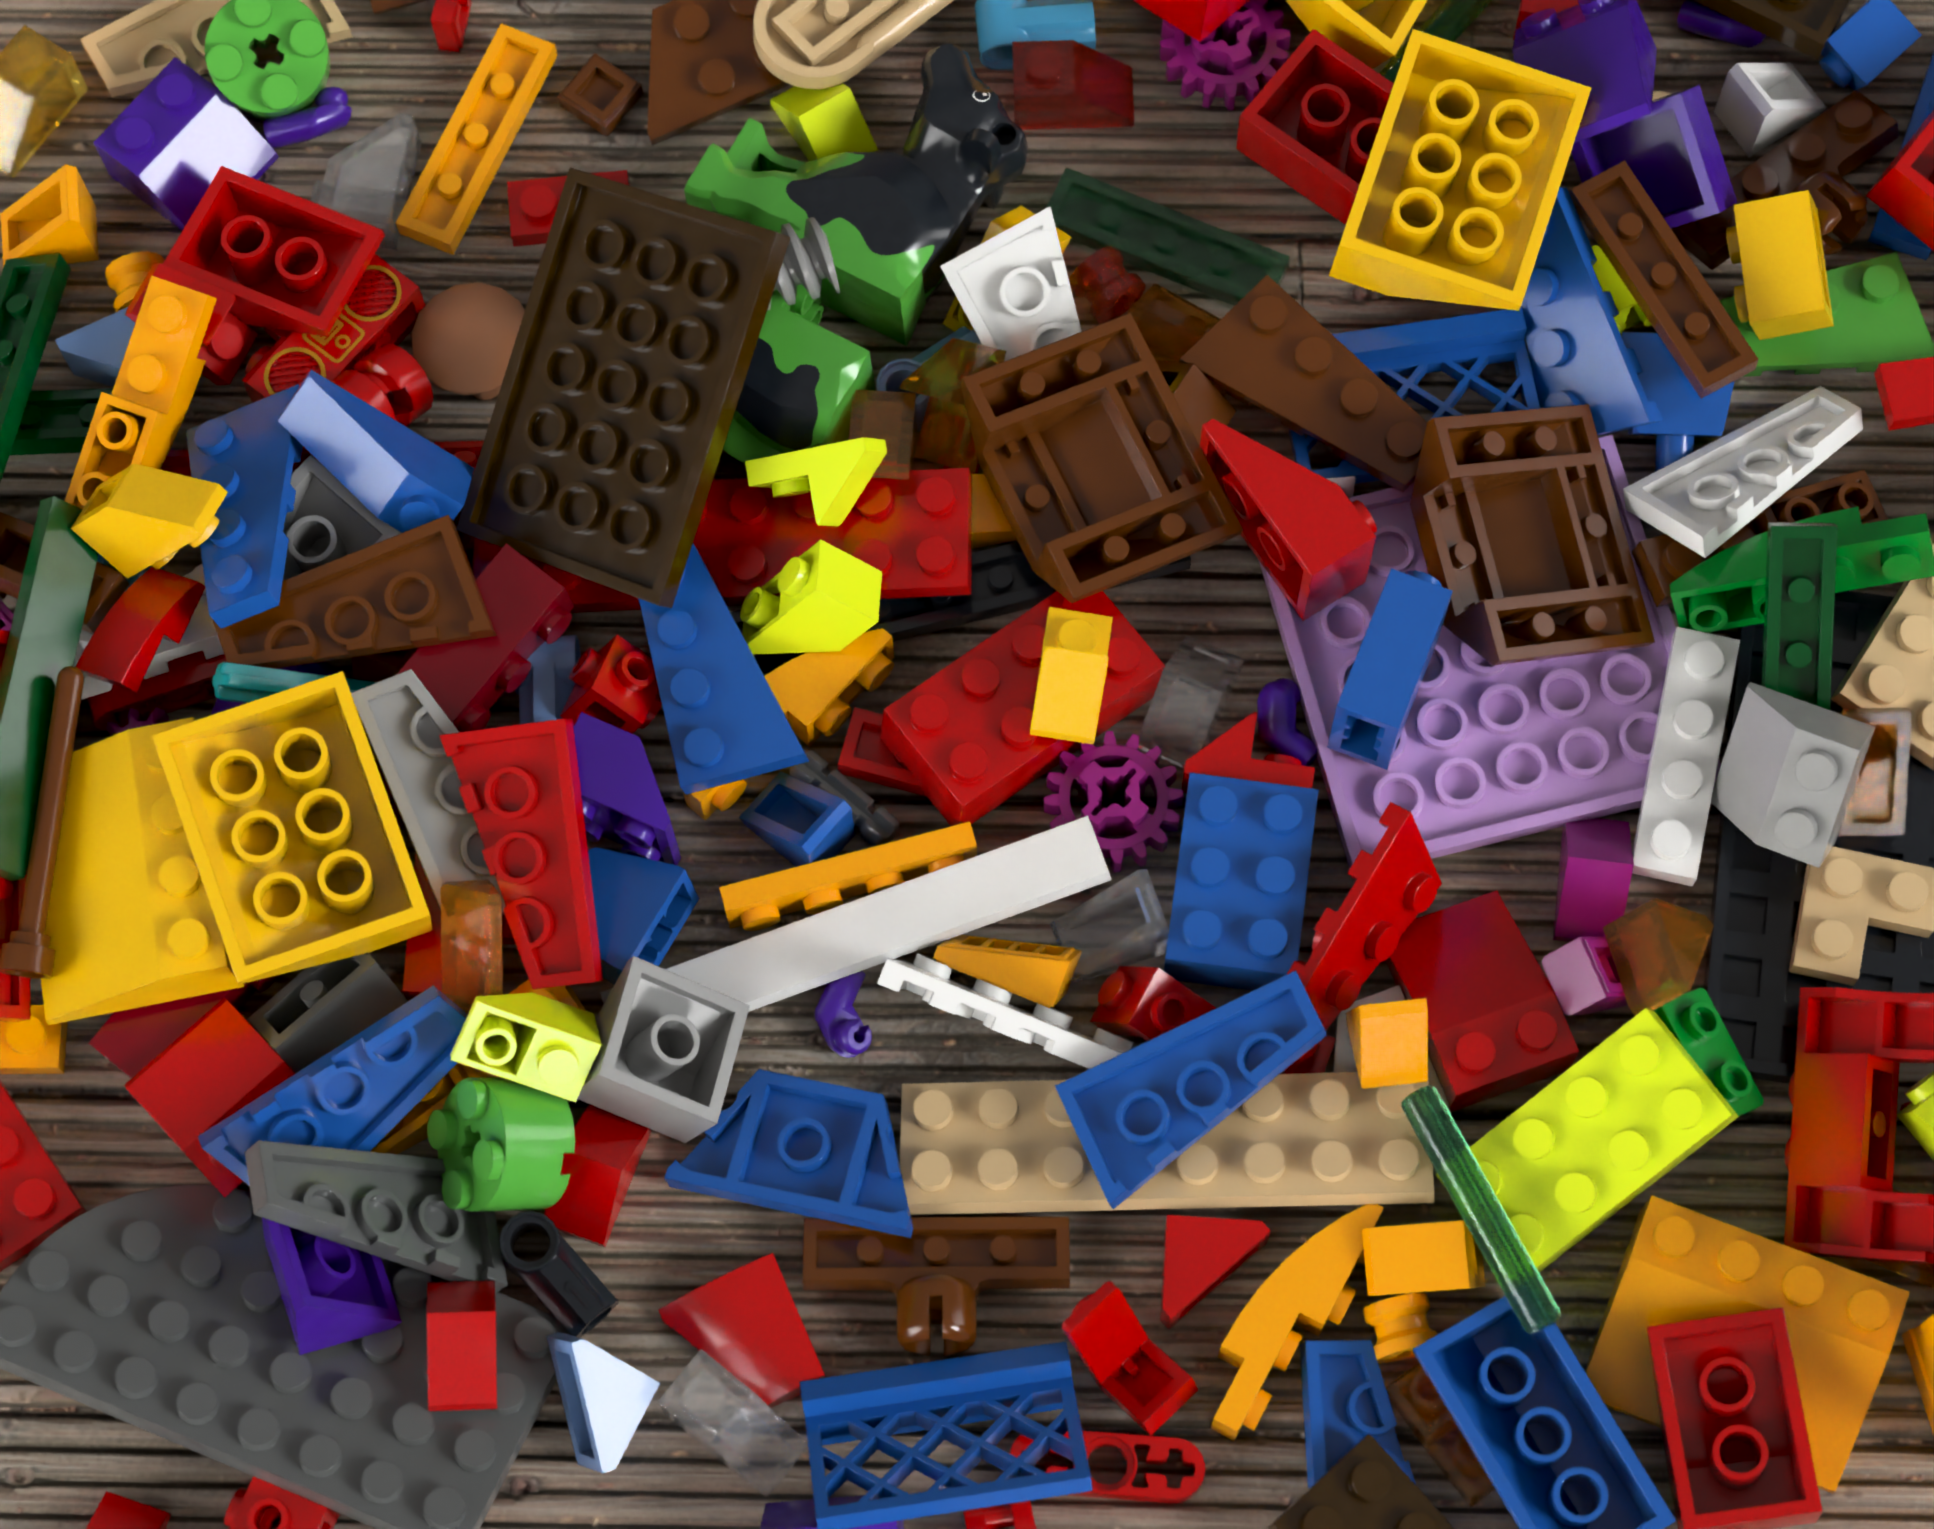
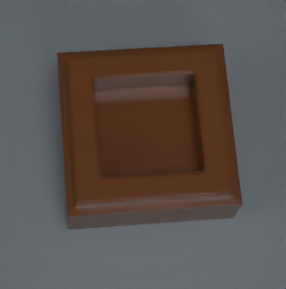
(600, 95)

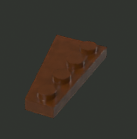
(1296, 370)
(370, 602)

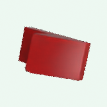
(226, 336)
(1231, 758)

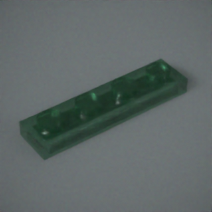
(1162, 239)

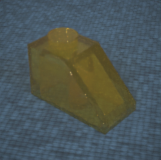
(36, 94)

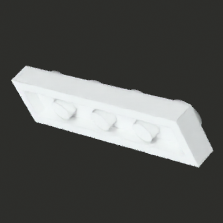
(1684, 756)

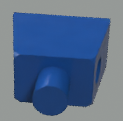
(1679, 404)
(637, 907)

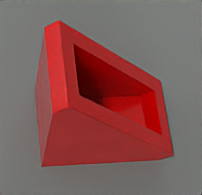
(600, 1176)
(1201, 1257)
(461, 1345)

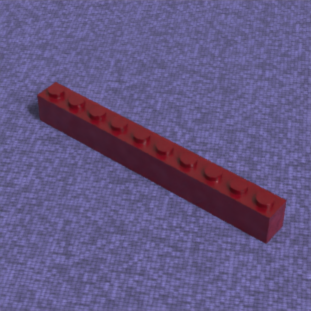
(465, 682)

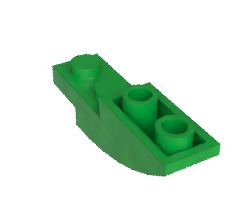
(1731, 585)

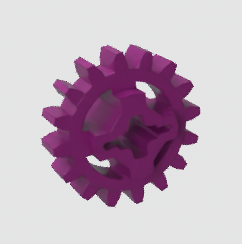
(1222, 61)
(1130, 779)

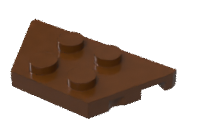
(702, 64)

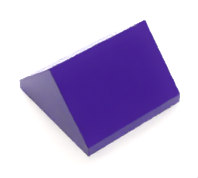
(328, 1288)

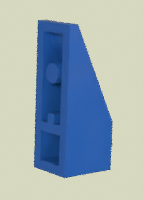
(375, 457)

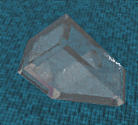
(373, 177)
(732, 1423)

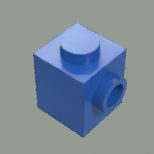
(1867, 43)

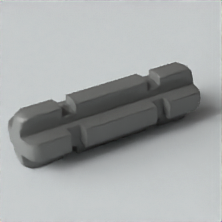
(875, 825)

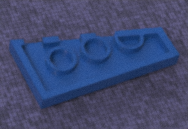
(1573, 331)
(712, 689)
(354, 1090)

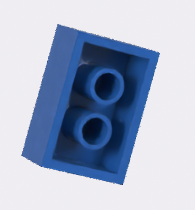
(1240, 882)

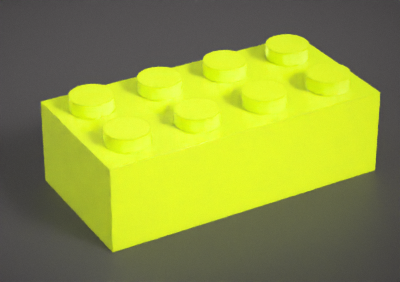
(1599, 1136)

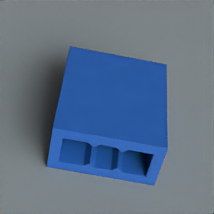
(1389, 667)

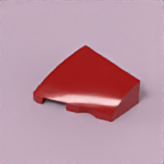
(749, 1329)

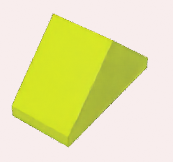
(824, 121)

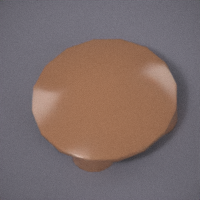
(467, 338)

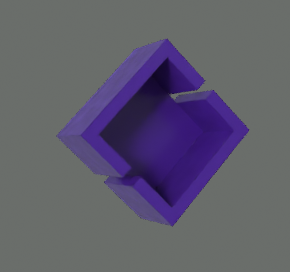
(1670, 155)

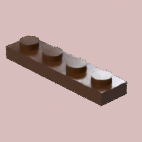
(1663, 279)

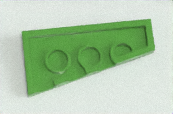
(1872, 321)

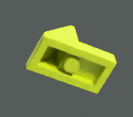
(830, 472)

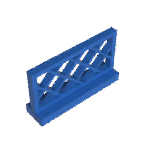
(1434, 347)
(939, 1399)

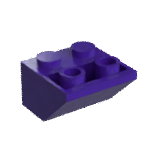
(621, 792)

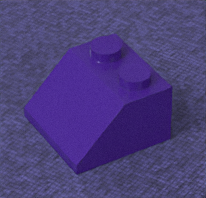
(177, 140)

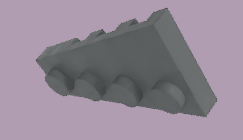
(376, 1206)

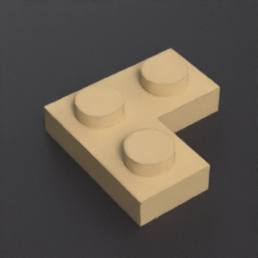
(1847, 896)

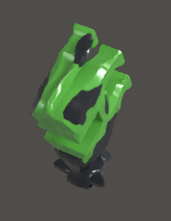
(888, 230)

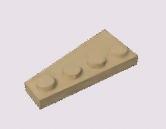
(146, 40)

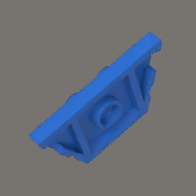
(804, 1153)

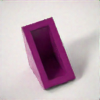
(1592, 877)

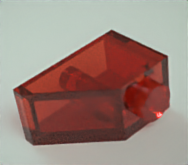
(1069, 87)

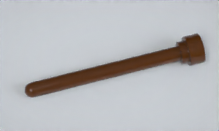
(29, 948)

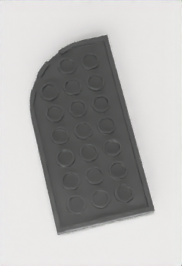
(180, 1328)

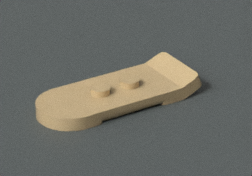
(832, 40)

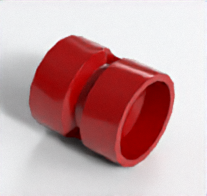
(390, 383)

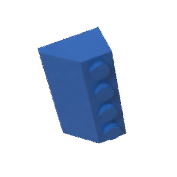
(1539, 1426)

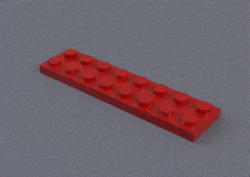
(904, 527)

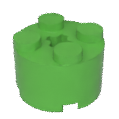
(278, 88)
(501, 1145)

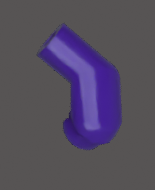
(1709, 23)
(310, 123)
(1278, 721)
(839, 1019)

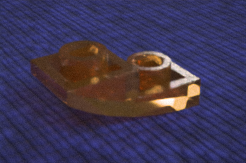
(1438, 1433)

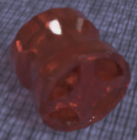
(1106, 284)

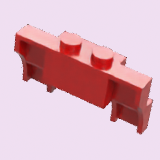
(1847, 1126)

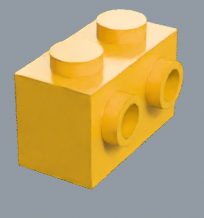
(1781, 266)

